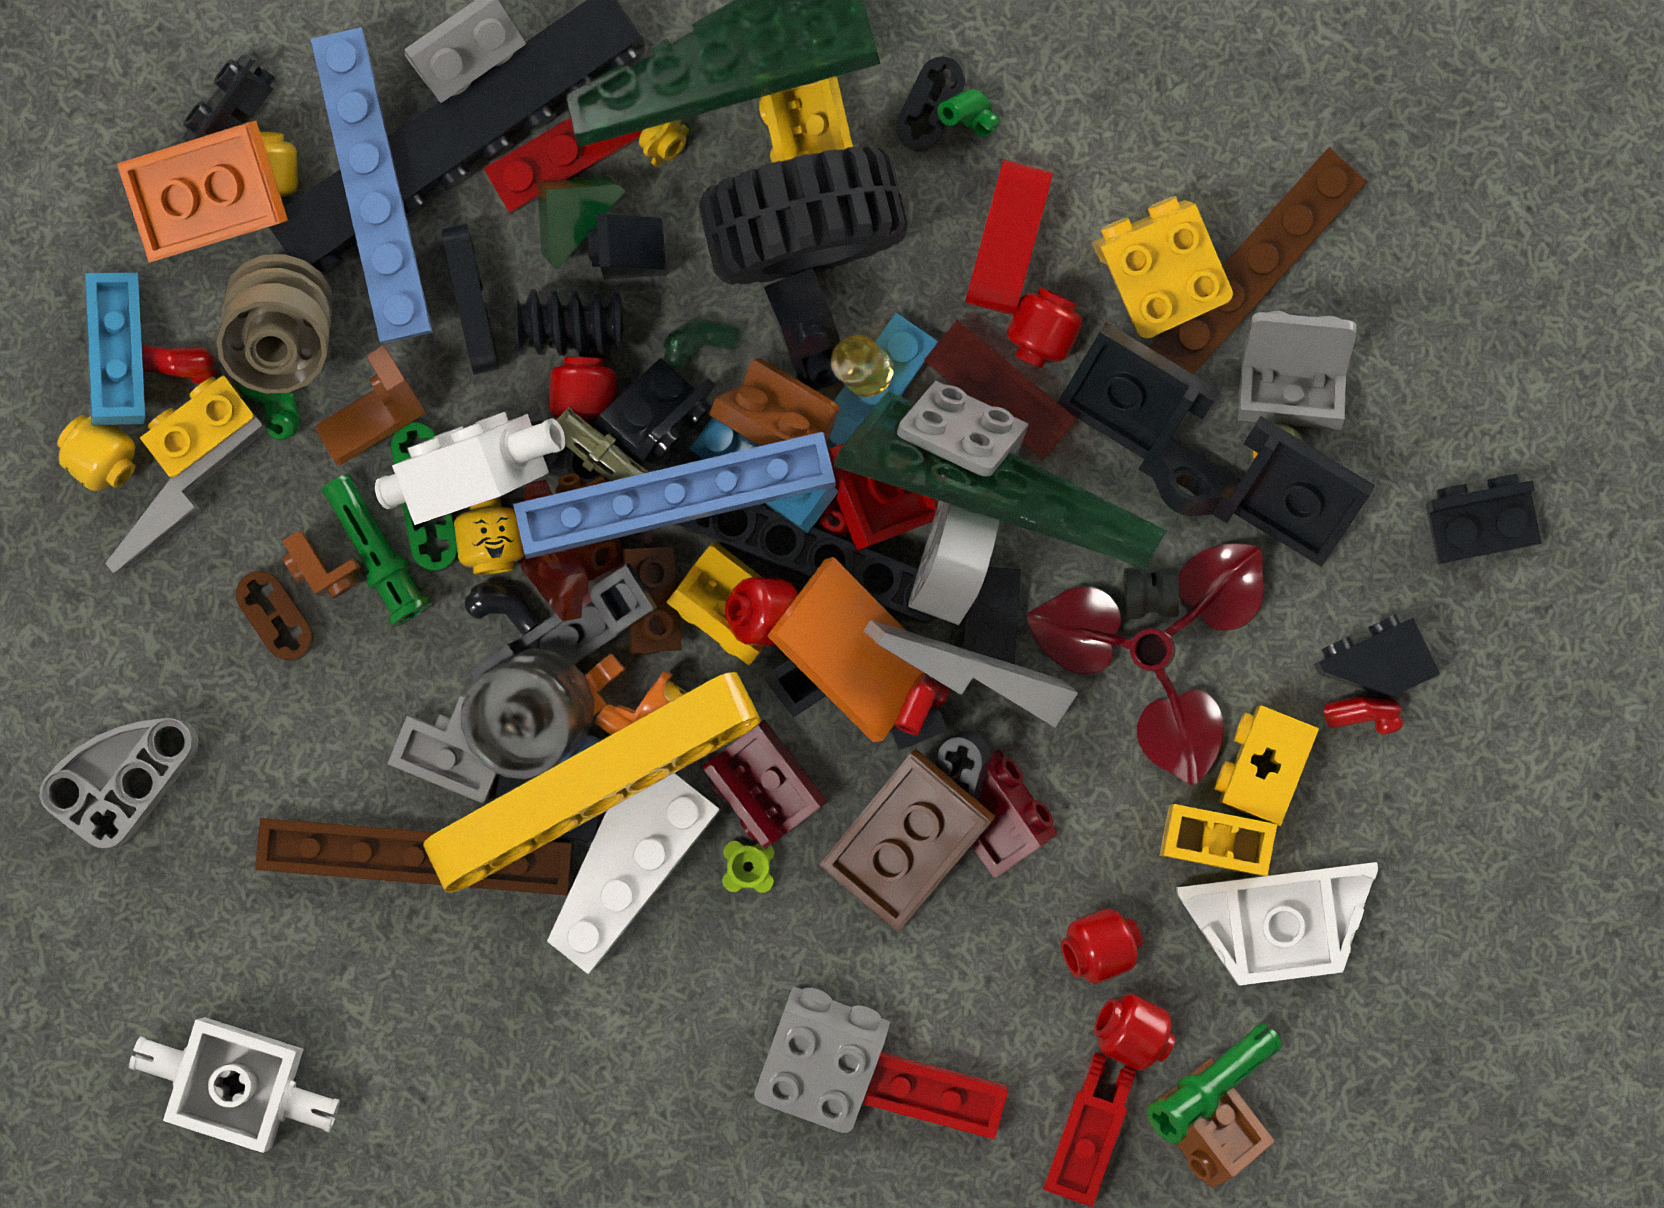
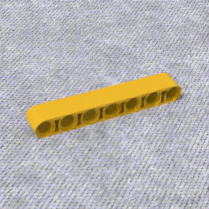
(591, 782)

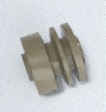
(275, 324)

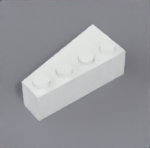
(626, 866)

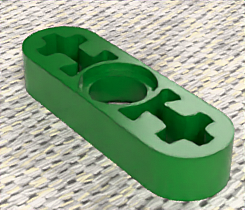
(420, 537)

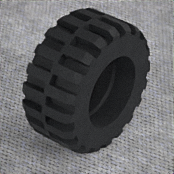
(803, 215)

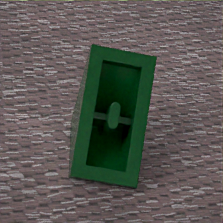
(571, 209)

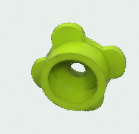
(737, 877)

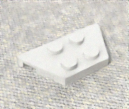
(1282, 921)

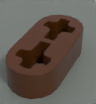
(264, 623)

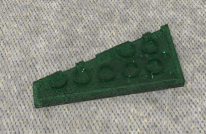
(727, 60)
(1013, 494)

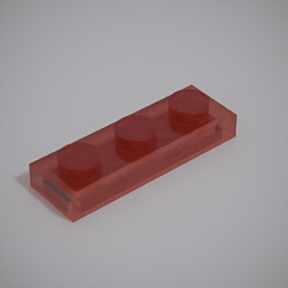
(989, 378)

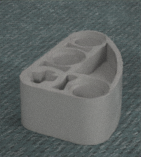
(953, 563)
(103, 774)

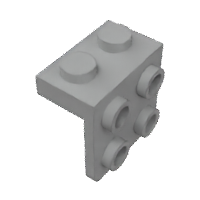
(464, 48)
(1296, 370)
(962, 429)
(822, 1059)

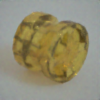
(852, 357)

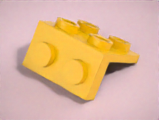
(1164, 266)

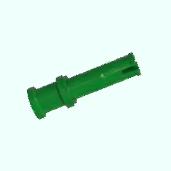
(386, 571)
(1200, 1094)

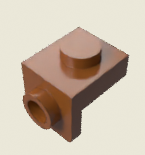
(306, 564)

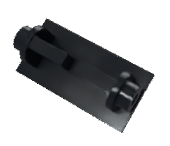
(236, 88)

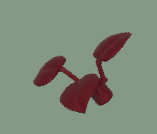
(1080, 633)

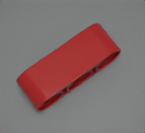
(1009, 237)

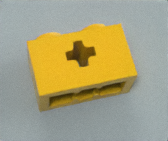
(1290, 746)
(1218, 840)

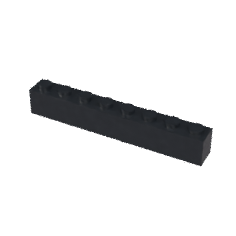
(470, 125)

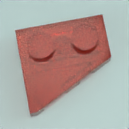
(556, 574)

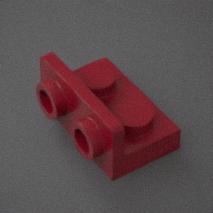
(1019, 822)

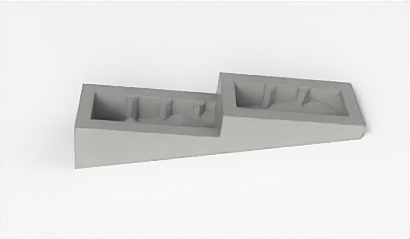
(173, 504)
(955, 667)

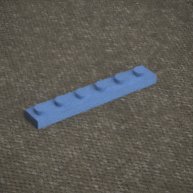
(371, 185)
(674, 495)

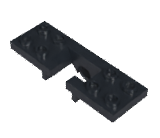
(1286, 489)

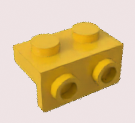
(806, 120)
(198, 426)
(704, 594)

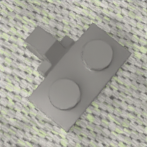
(442, 756)

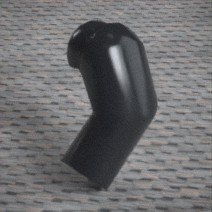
(502, 599)

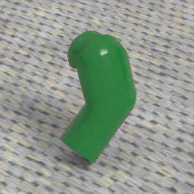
(972, 110)
(280, 412)

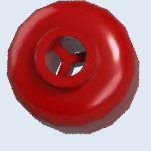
(1044, 327)
(583, 386)
(757, 607)
(1101, 946)
(1134, 1032)

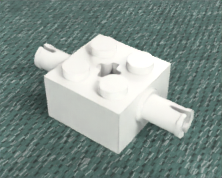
(470, 465)
(204, 1102)

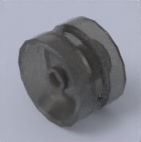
(527, 713)

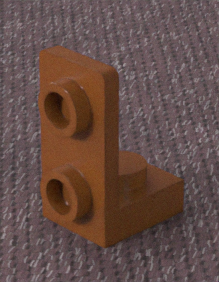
(373, 415)

